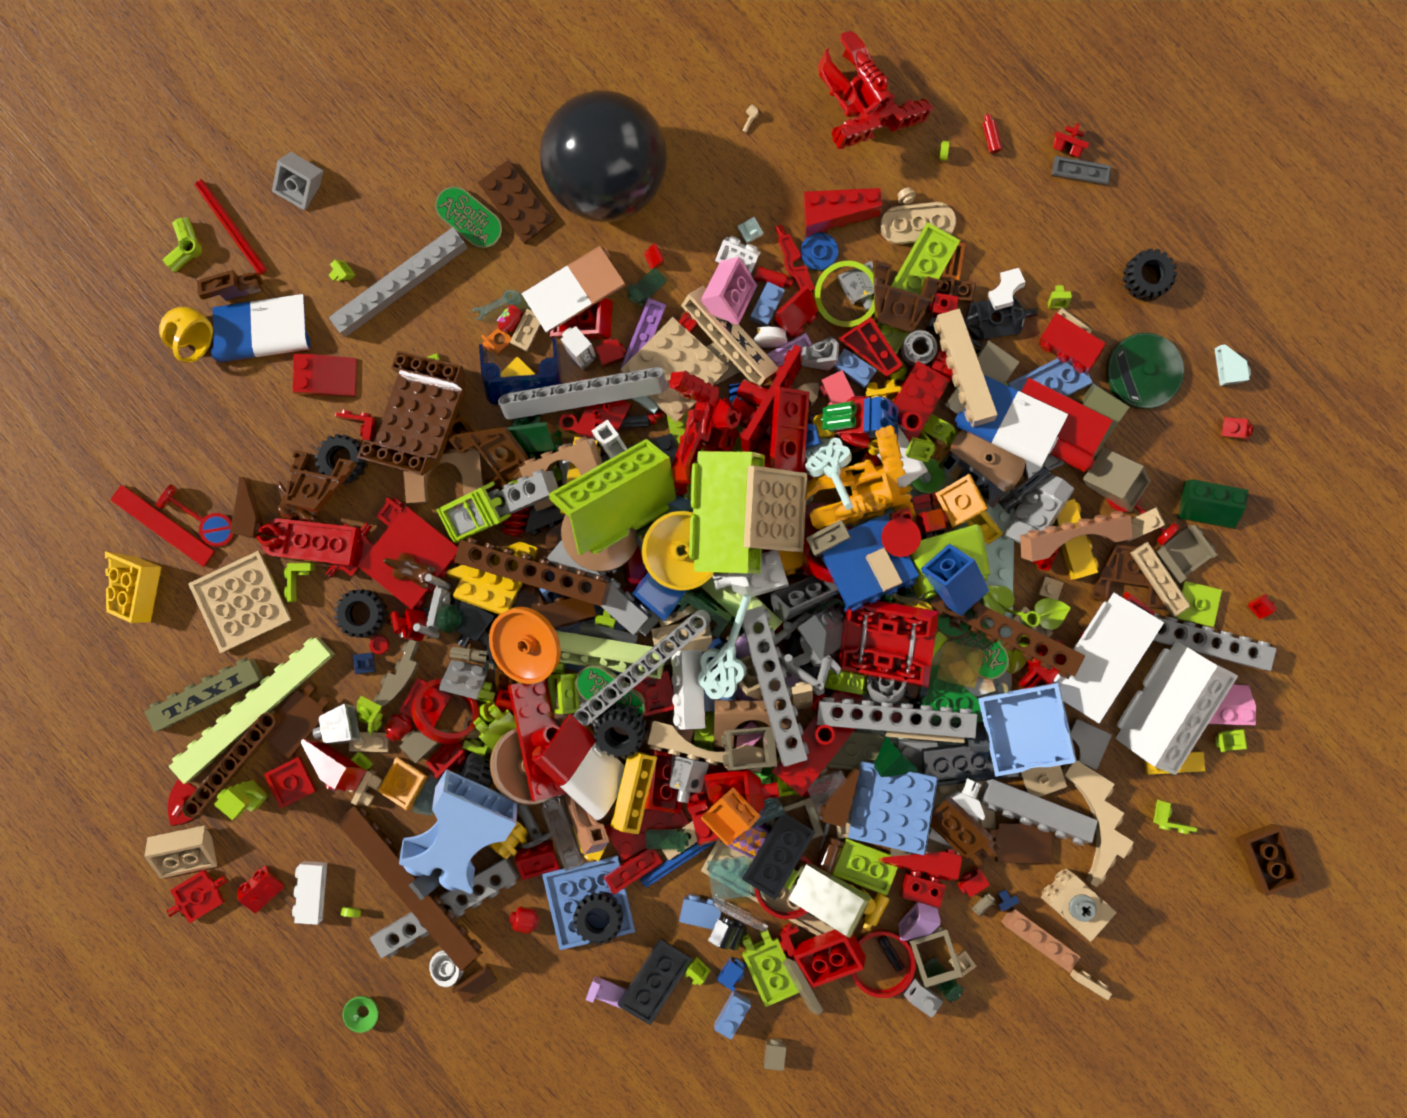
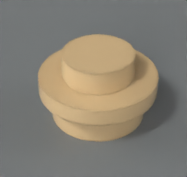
(906, 196)

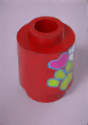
(509, 319)

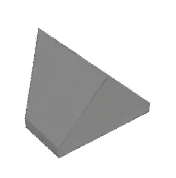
(821, 355)

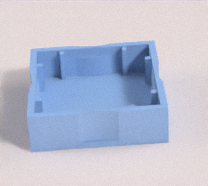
(1027, 729)

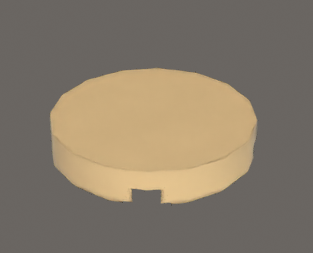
(674, 616)

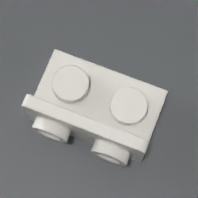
(733, 248)

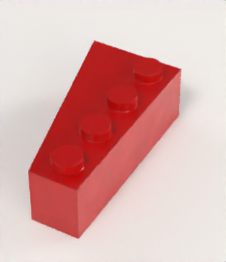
(839, 207)

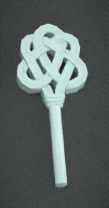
(828, 460)
(726, 668)

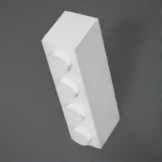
(578, 347)
(688, 693)

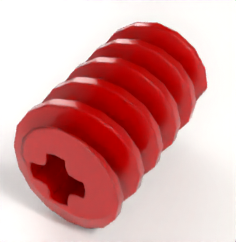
(514, 523)

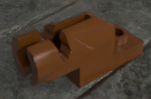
(229, 285)

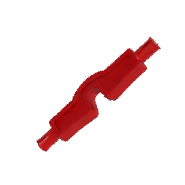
(791, 255)

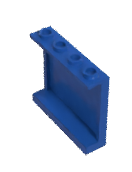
(852, 571)

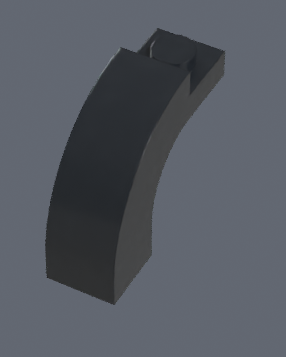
(959, 468)

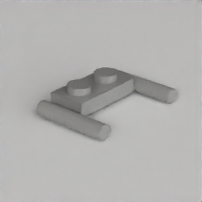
(440, 598)

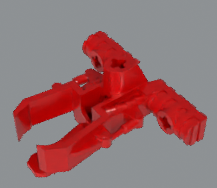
(867, 96)
(707, 424)

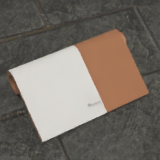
(573, 289)

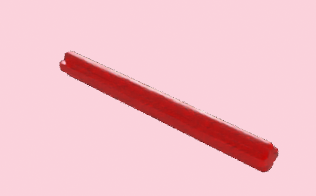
(230, 226)

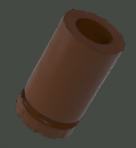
(830, 854)

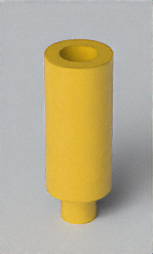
(872, 919)

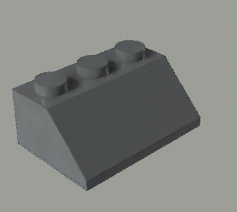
(802, 597)
(824, 631)

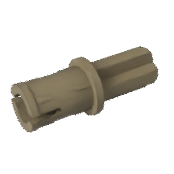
(469, 654)

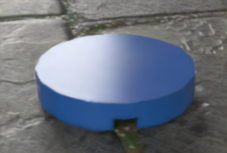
(819, 251)

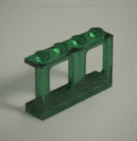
(703, 601)

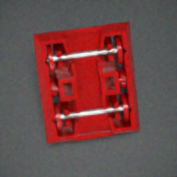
(889, 641)

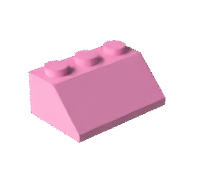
(729, 290)
(1236, 708)

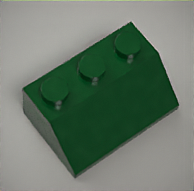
(537, 438)
(1212, 503)

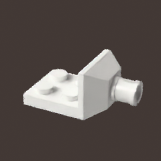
(754, 584)
(967, 801)

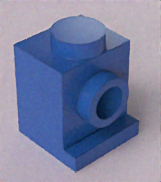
(731, 973)

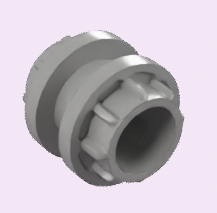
(923, 338)

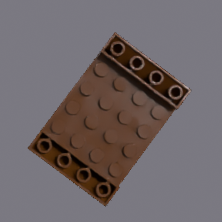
(417, 414)

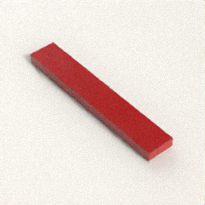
(162, 525)

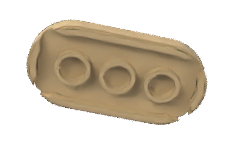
(905, 222)

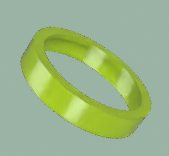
(825, 314)

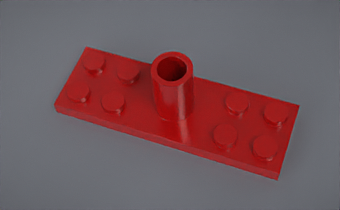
(764, 398)
(917, 400)
(789, 430)
(535, 728)
(803, 774)

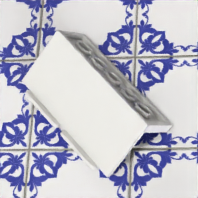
(1111, 651)
(1173, 707)

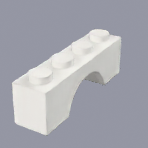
(609, 439)

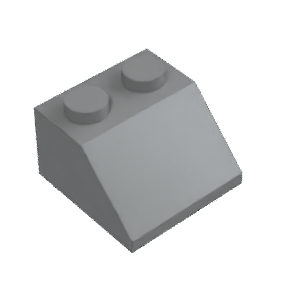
(296, 180)

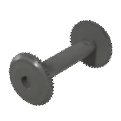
(530, 825)

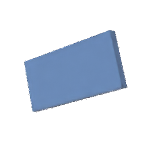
(1056, 376)

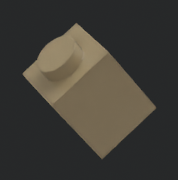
(775, 1054)

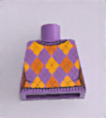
(750, 840)

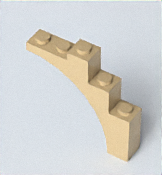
(1108, 841)

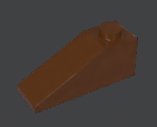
(246, 515)
(838, 804)

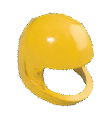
(186, 327)

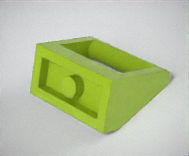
(567, 693)

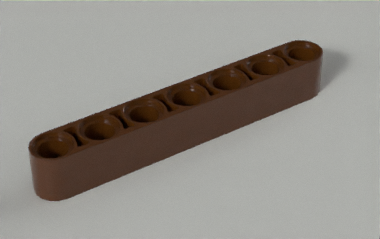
(224, 768)

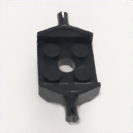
(982, 327)

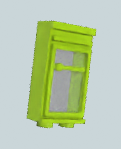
(470, 514)

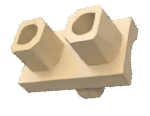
(361, 795)

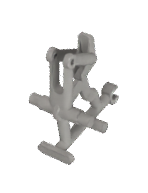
(792, 665)

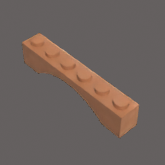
(1042, 544)

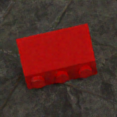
(1071, 344)
(661, 796)

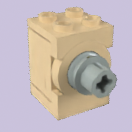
(1078, 904)

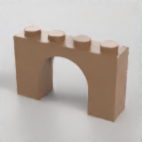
(582, 454)
(469, 464)
(731, 713)

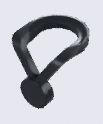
(916, 702)

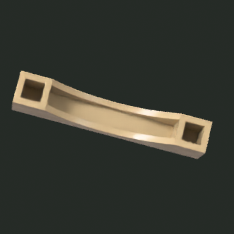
(665, 736)

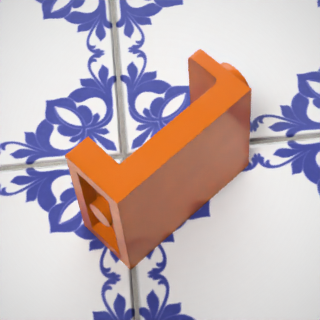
(730, 816)

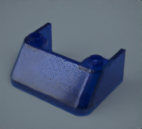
(497, 386)

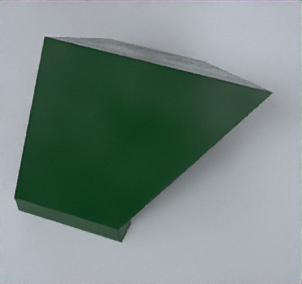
(892, 761)

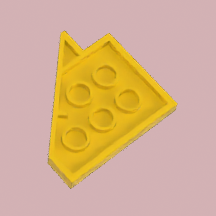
(488, 589)

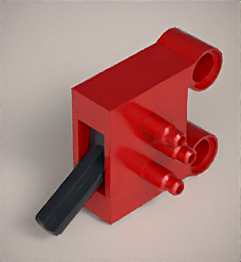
(594, 415)

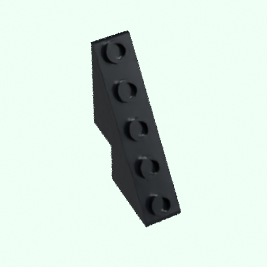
(543, 518)

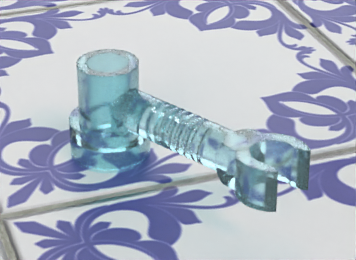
(515, 300)

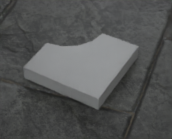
(1090, 742)

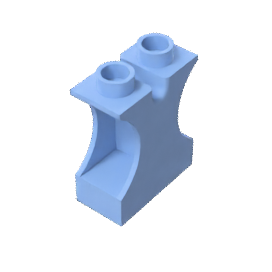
(467, 821)

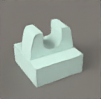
(750, 230)

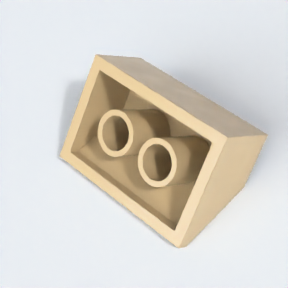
(700, 642)
(181, 852)

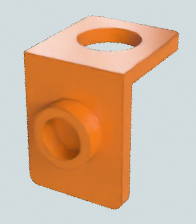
(490, 343)

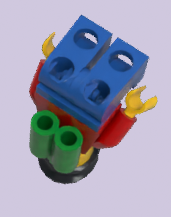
(857, 420)

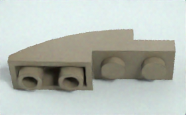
(396, 682)

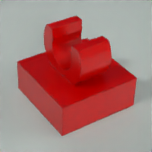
(1262, 606)
(697, 802)

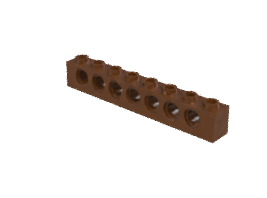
(467, 556)
(1073, 658)

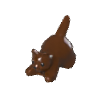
(291, 513)
(408, 569)

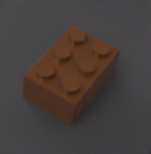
(1269, 859)

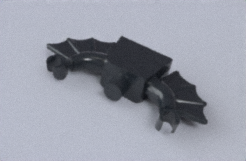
(474, 625)

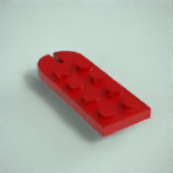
(310, 541)

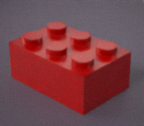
(829, 957)

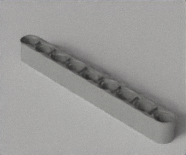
(583, 393)
(649, 664)

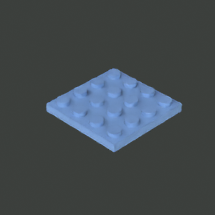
(893, 809)
(569, 887)

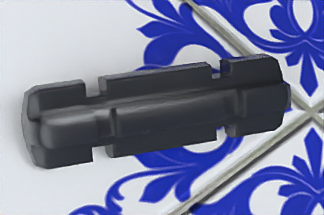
(891, 953)

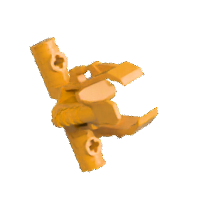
(871, 489)

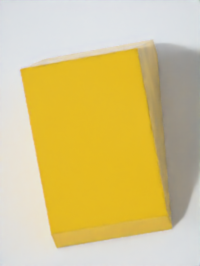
(516, 368)

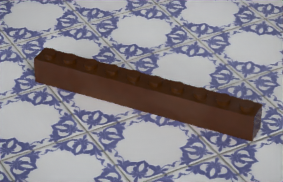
(430, 910)

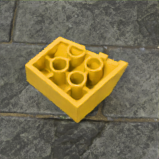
(131, 587)

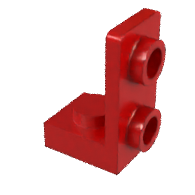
(367, 430)

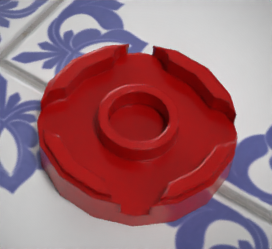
(901, 536)

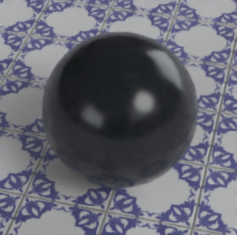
(603, 156)

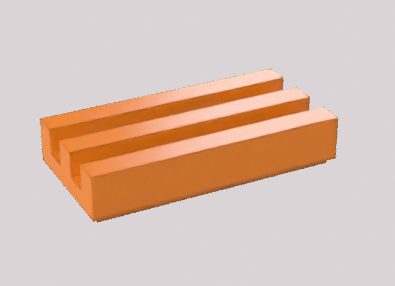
(959, 264)

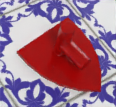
(178, 796)

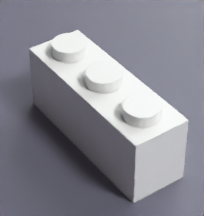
(310, 892)

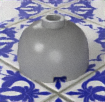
(885, 690)

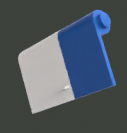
(259, 328)
(1022, 423)

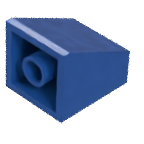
(955, 579)
(657, 597)

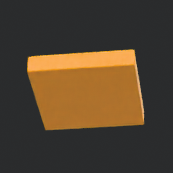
(961, 501)
(402, 783)

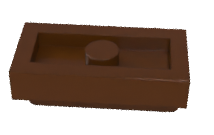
(475, 983)

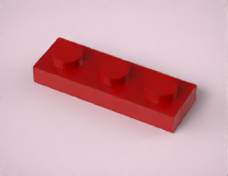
(632, 870)

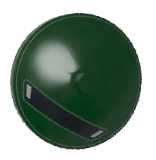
(1145, 370)

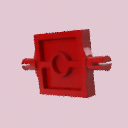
(362, 548)
(197, 896)

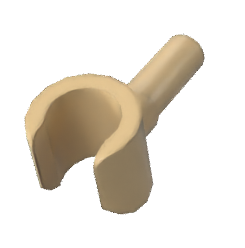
(753, 112)

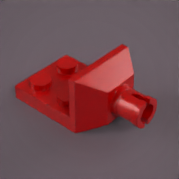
(745, 783)

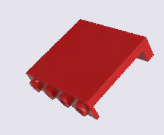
(417, 537)

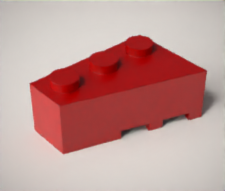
(872, 345)

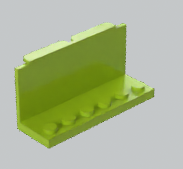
(617, 496)
(720, 513)

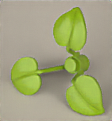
(1047, 613)

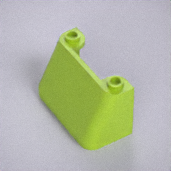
(968, 540)

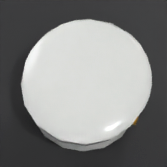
(770, 337)
(444, 970)

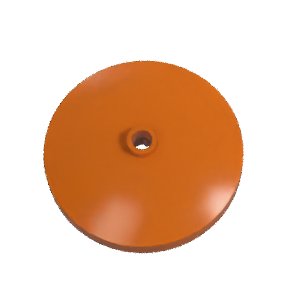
(524, 645)

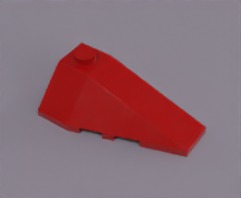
(938, 864)

